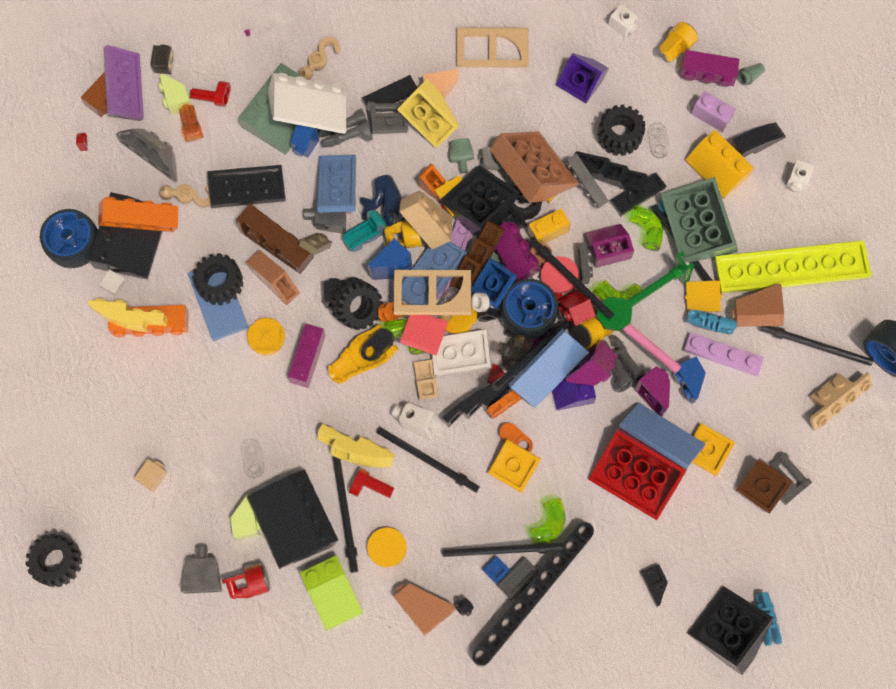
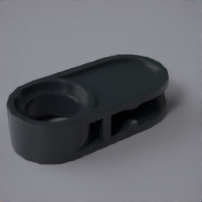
(380, 341)

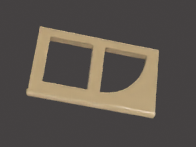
(517, 36)
(457, 306)

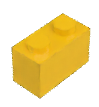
(549, 226)

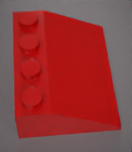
(637, 474)

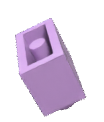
(713, 111)

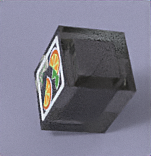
(162, 59)

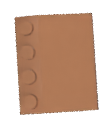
(532, 165)

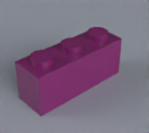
(709, 68)
(516, 252)
(306, 355)

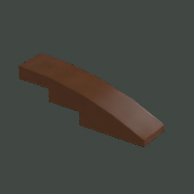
(480, 253)

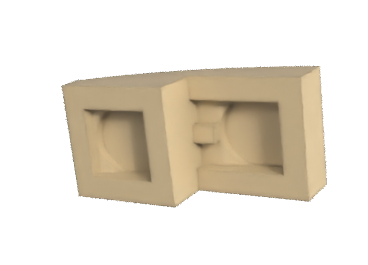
(426, 379)

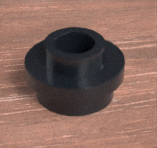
(464, 606)

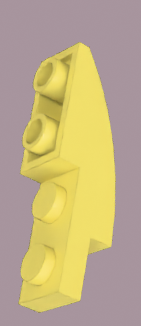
(121, 314)
(362, 452)

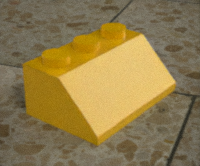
(720, 160)

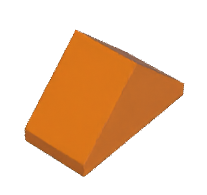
(430, 180)

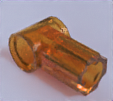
(191, 127)

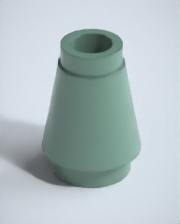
(750, 74)

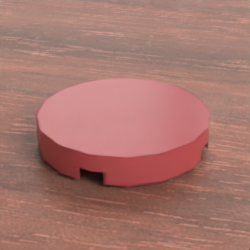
(555, 279)

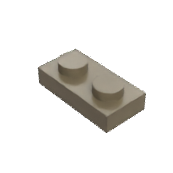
(315, 243)

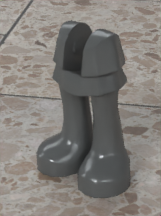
(360, 130)
(624, 379)

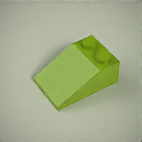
(331, 592)

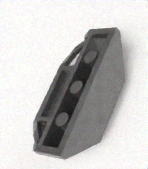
(151, 150)

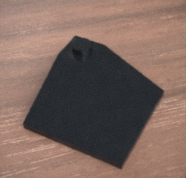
(480, 199)
(732, 629)

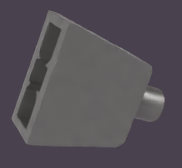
(327, 221)
(201, 574)

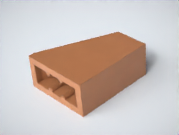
(273, 277)
(760, 308)
(422, 607)

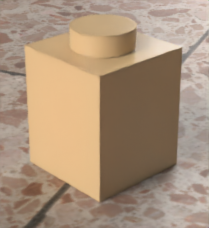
(151, 474)

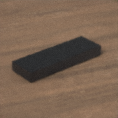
(392, 93)
(626, 201)

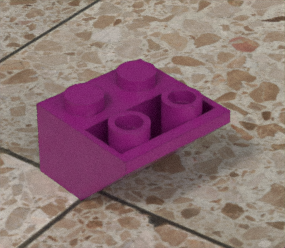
(609, 245)

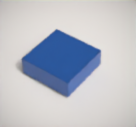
(496, 570)

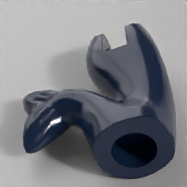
(385, 189)

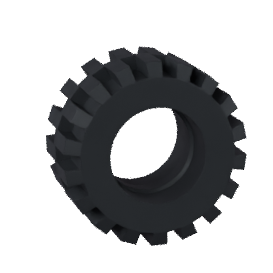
(627, 118)
(214, 265)
(346, 294)
(43, 549)

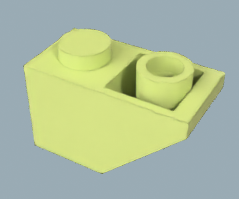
(175, 94)
(244, 522)

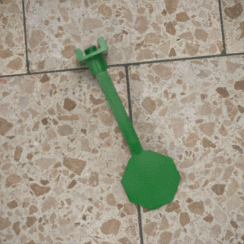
(623, 308)

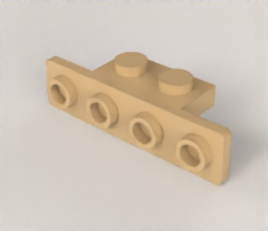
(836, 396)

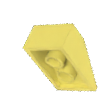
(429, 113)

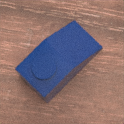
(304, 140)

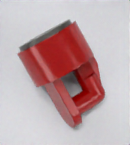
(256, 579)

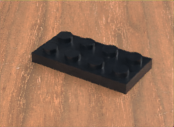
(246, 186)

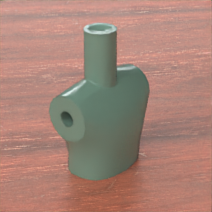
(461, 152)

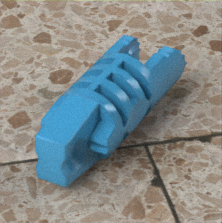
(711, 321)
(764, 603)

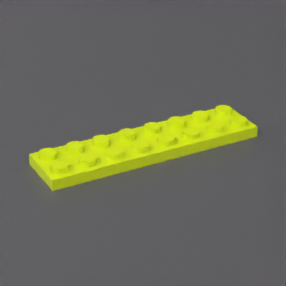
(792, 267)

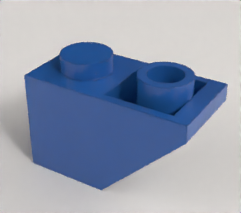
(691, 378)

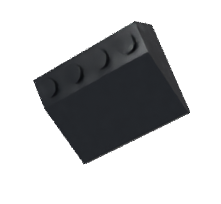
(125, 249)
(292, 519)

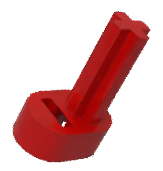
(219, 97)
(363, 479)

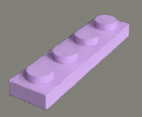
(723, 354)

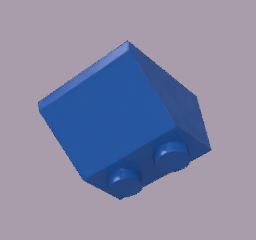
(391, 258)
(494, 281)

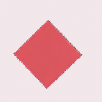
(424, 333)

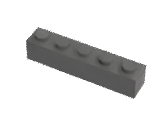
(586, 181)

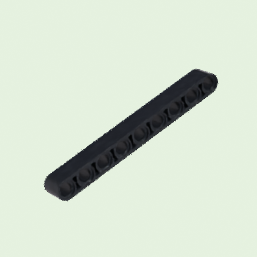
(528, 602)

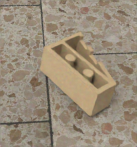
(427, 219)

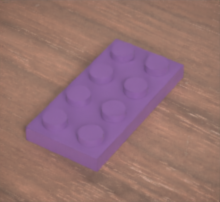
(123, 83)

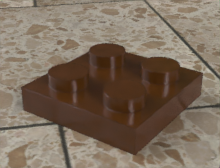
(764, 485)

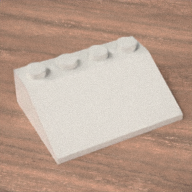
(307, 102)

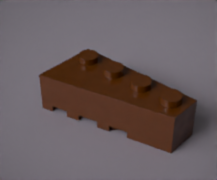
(273, 238)

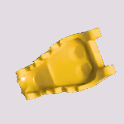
(351, 361)

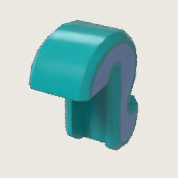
(365, 232)

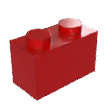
(575, 308)

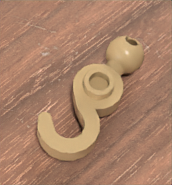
(318, 59)
(185, 194)

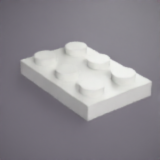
(463, 353)

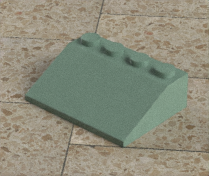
(258, 118)
(699, 221)

